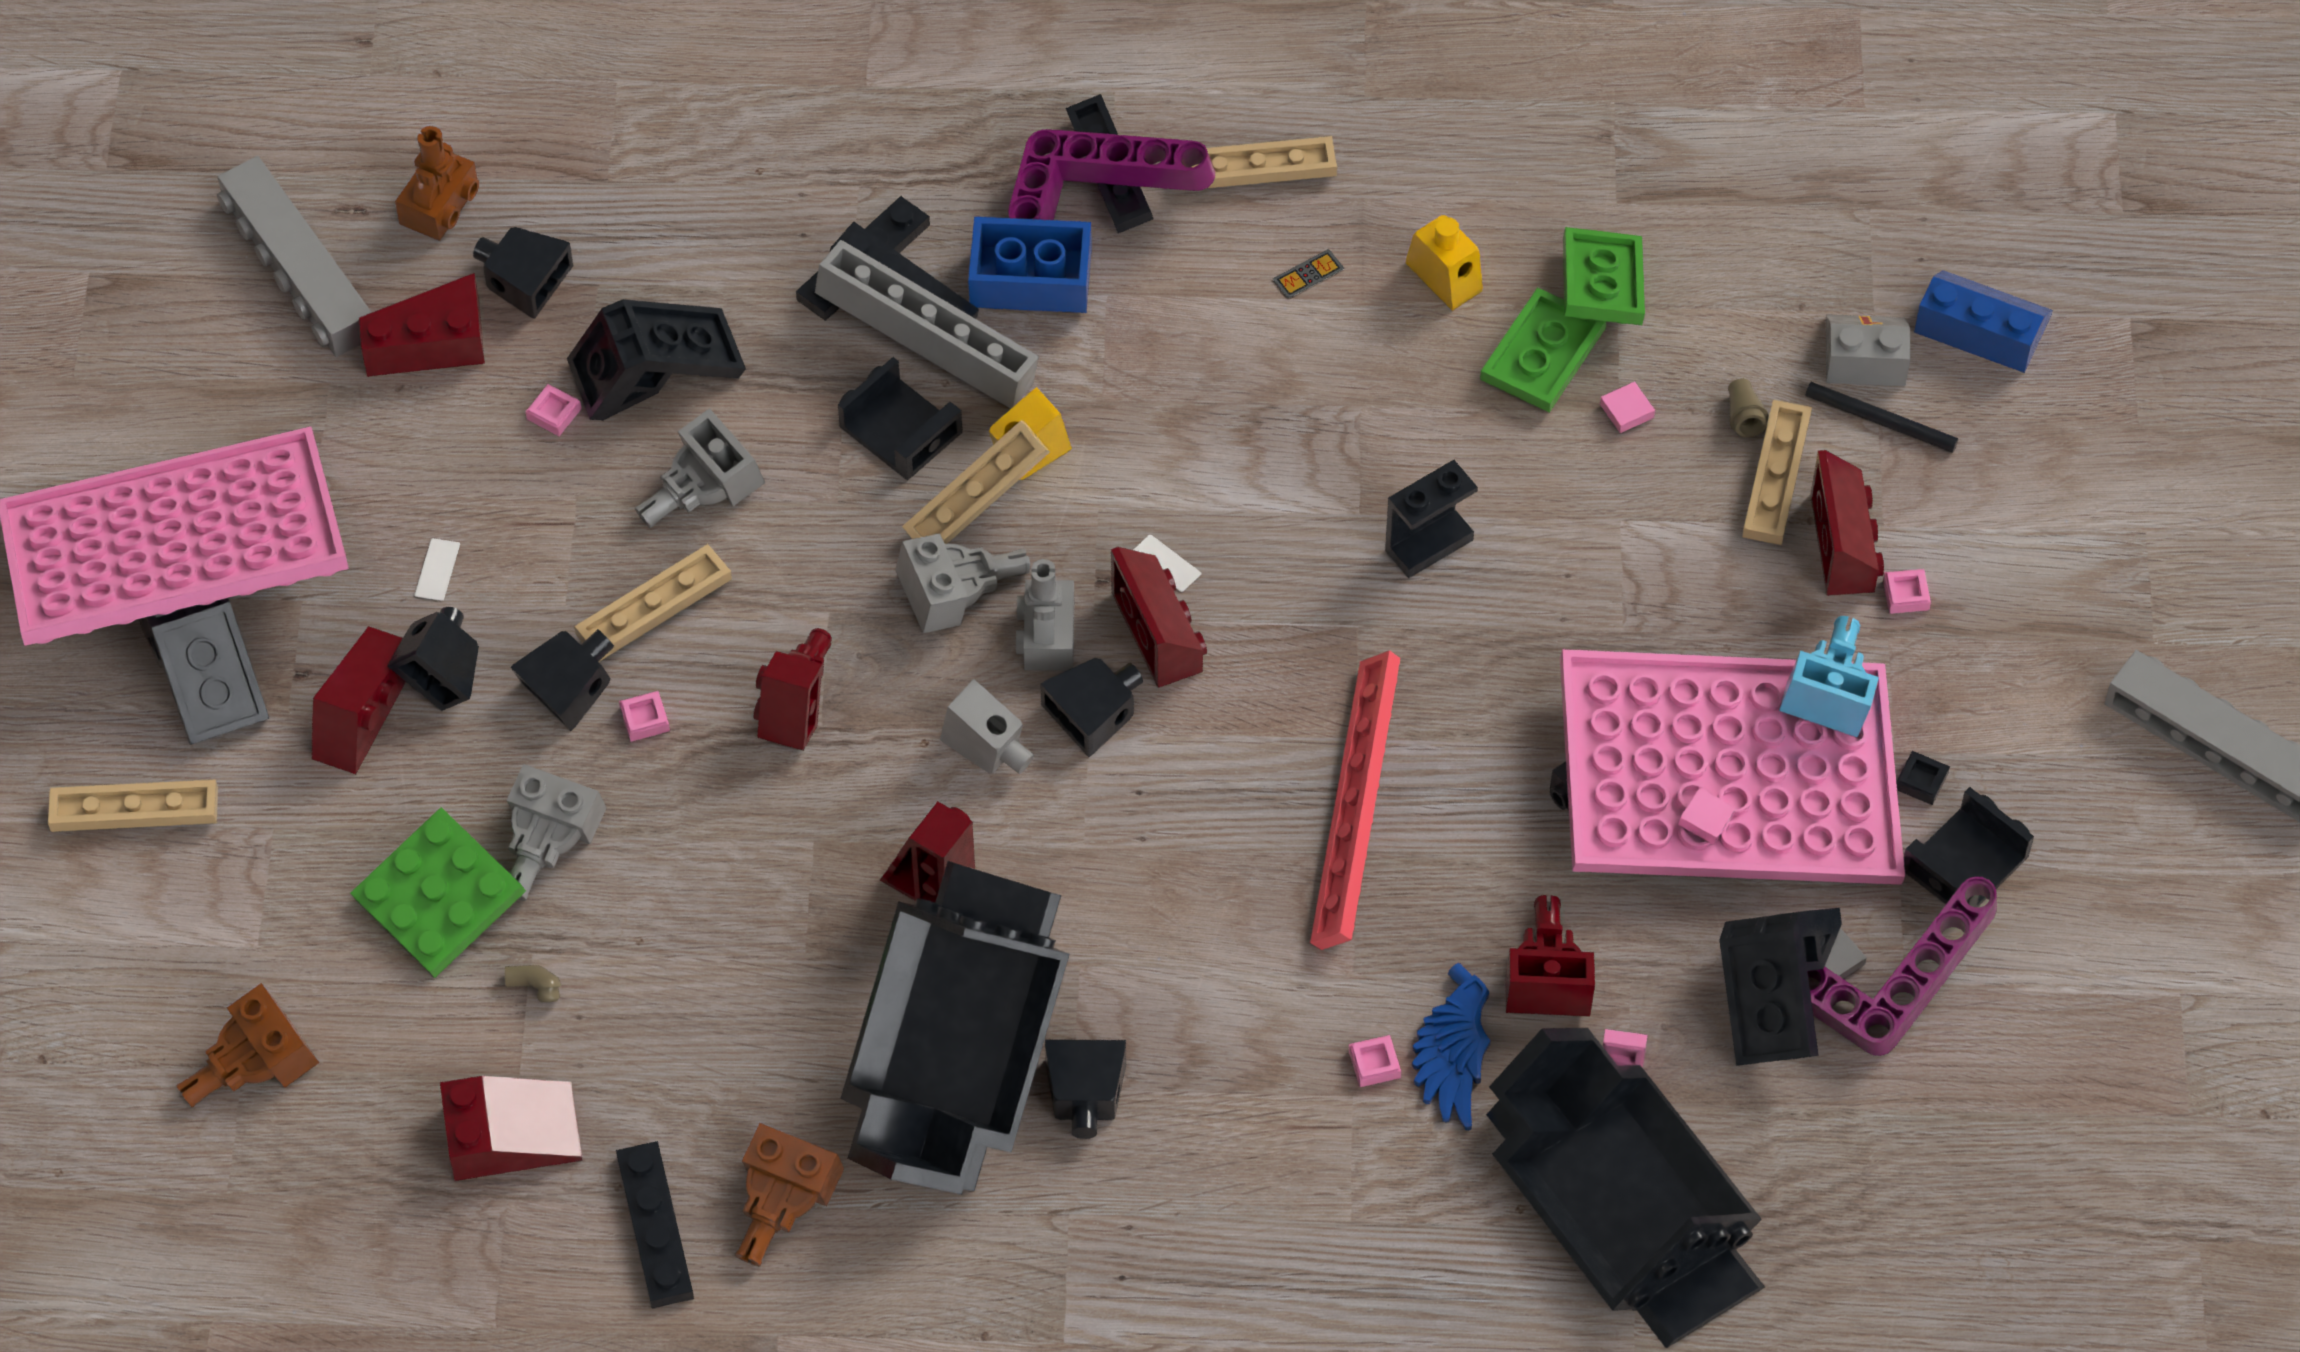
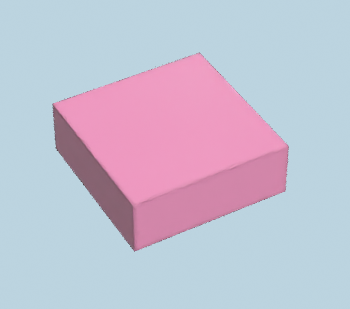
(1627, 407)
(553, 410)
(1906, 591)
(644, 716)
(1706, 816)
(1625, 1047)
(1374, 1061)

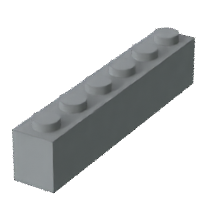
(294, 253)
(926, 324)
(2208, 730)

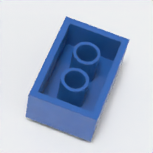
(1030, 264)

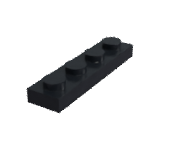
(1125, 203)
(895, 226)
(881, 252)
(654, 1224)

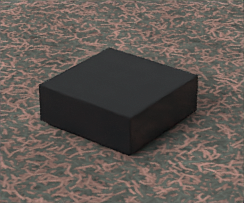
(1922, 777)

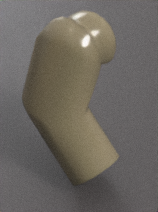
(535, 976)

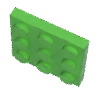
(438, 892)

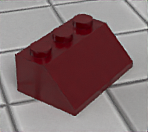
(1844, 527)
(1156, 616)

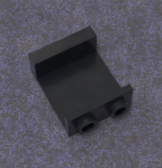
(897, 421)
(1424, 519)
(1970, 844)

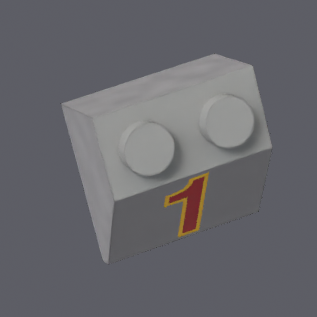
(1867, 350)

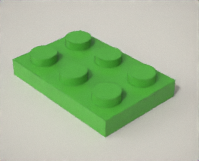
(1603, 276)
(1541, 351)

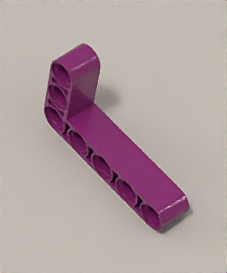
(1102, 166)
(1907, 976)

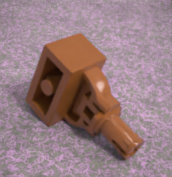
(438, 187)
(251, 1049)
(782, 1185)

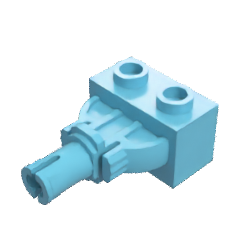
(1828, 685)

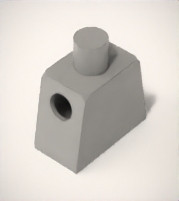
(984, 731)

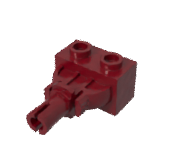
(791, 692)
(1547, 973)

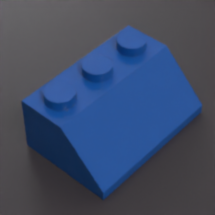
(1981, 320)

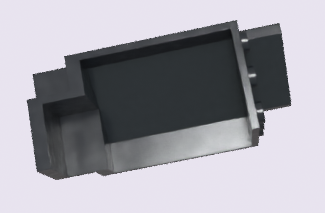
(954, 1029)
(1623, 1183)

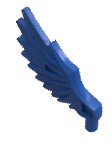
(1453, 1047)

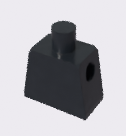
(524, 267)
(438, 658)
(566, 674)
(1091, 701)
(1085, 1081)

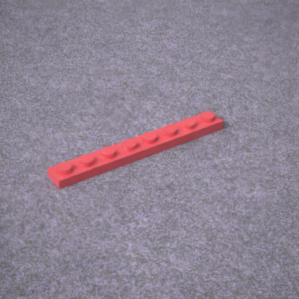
(1355, 801)

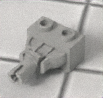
(704, 471)
(950, 577)
(1047, 620)
(548, 820)

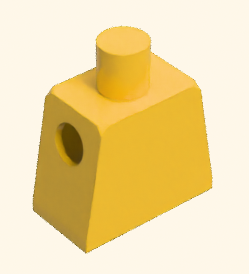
(1446, 261)
(1043, 421)

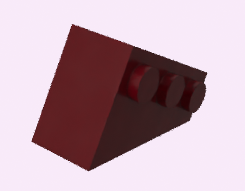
(425, 331)
(355, 701)
(921, 862)

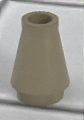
(1747, 412)

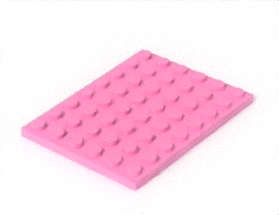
(170, 536)
(1663, 725)

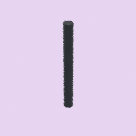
(1882, 417)

